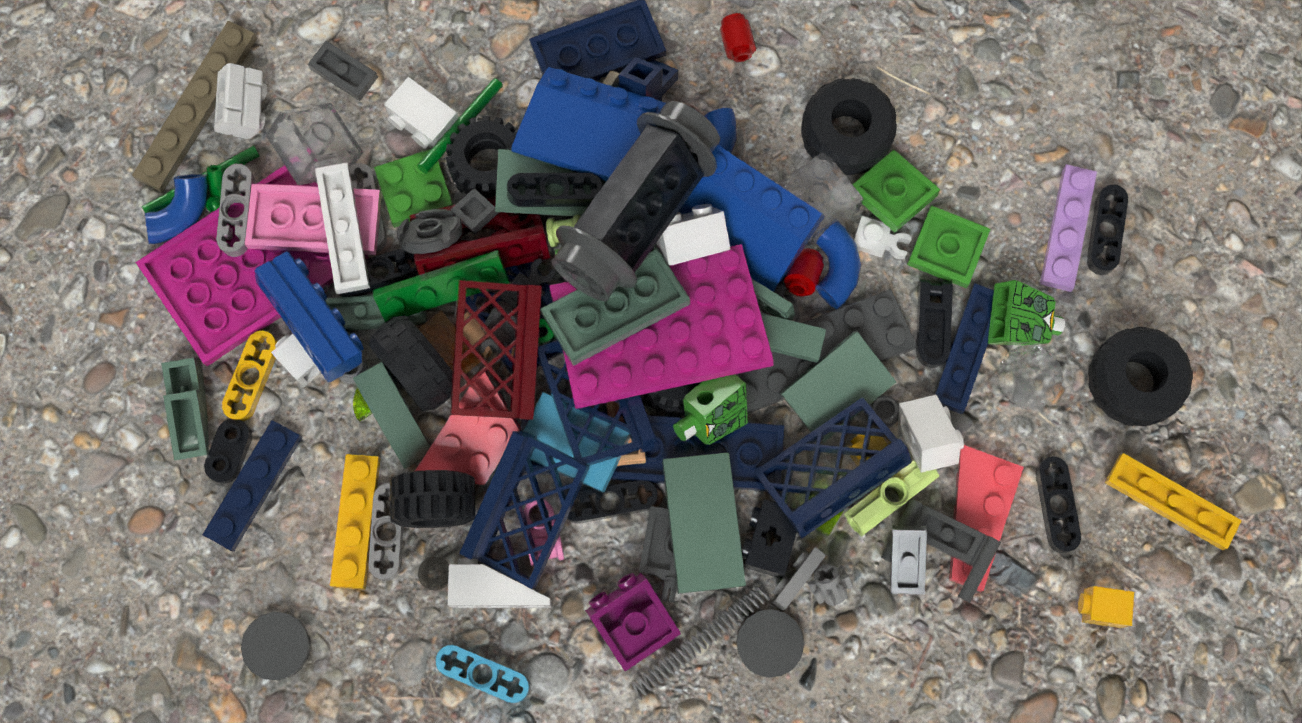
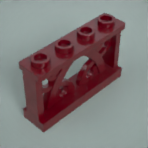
(512, 239)

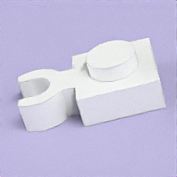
(875, 237)

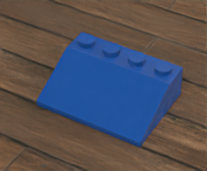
(581, 123)
(758, 215)

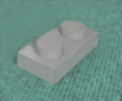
(805, 566)

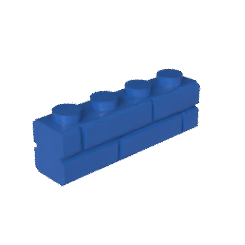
(308, 316)

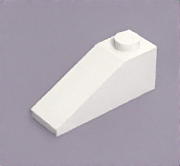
(482, 587)

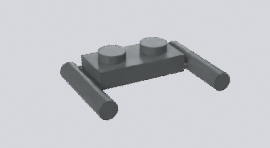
(954, 540)

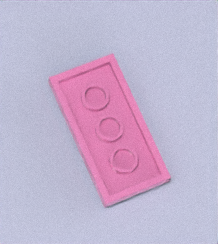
(293, 218)

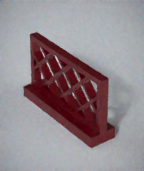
(524, 345)

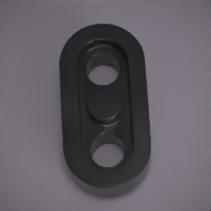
(231, 451)

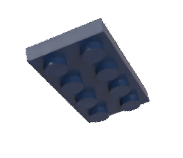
(600, 42)

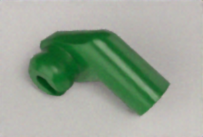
(215, 177)

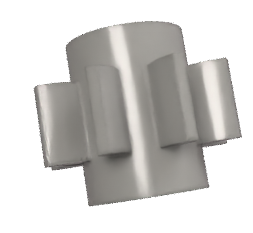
(830, 584)

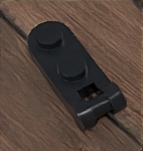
(934, 323)

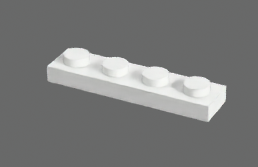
(342, 228)

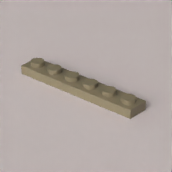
(192, 109)

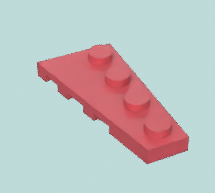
(983, 500)

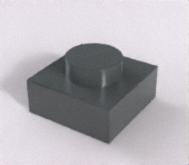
(474, 211)

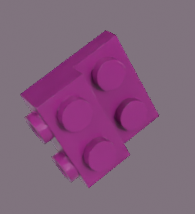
(632, 620)

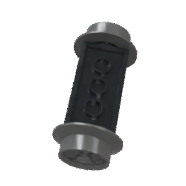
(637, 201)

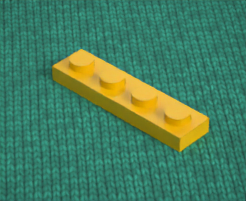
(1173, 501)
(354, 522)

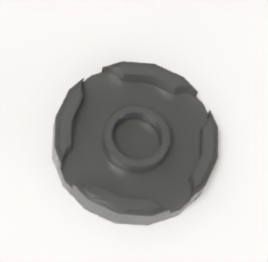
(429, 231)
(770, 643)
(275, 646)

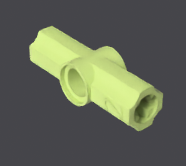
(877, 507)

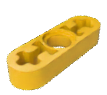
(257, 388)

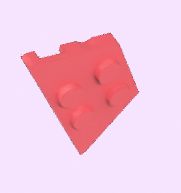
(472, 442)

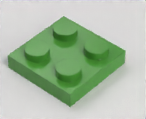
(411, 190)
(895, 190)
(948, 247)

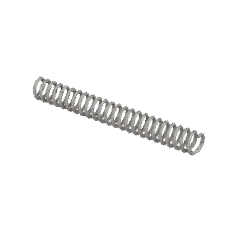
(688, 648)

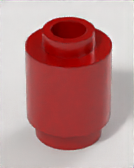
(737, 37)
(805, 273)

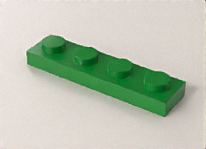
(438, 286)

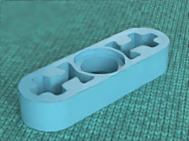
(456, 672)

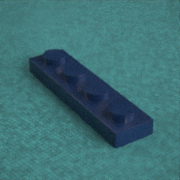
(966, 350)
(252, 486)

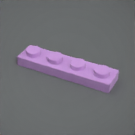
(1068, 228)

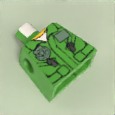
(1022, 316)
(713, 409)

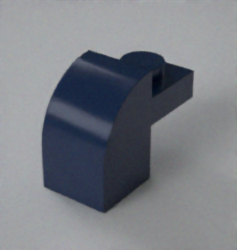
(648, 78)

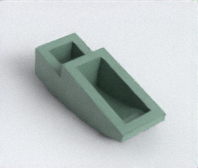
(186, 408)
(392, 414)

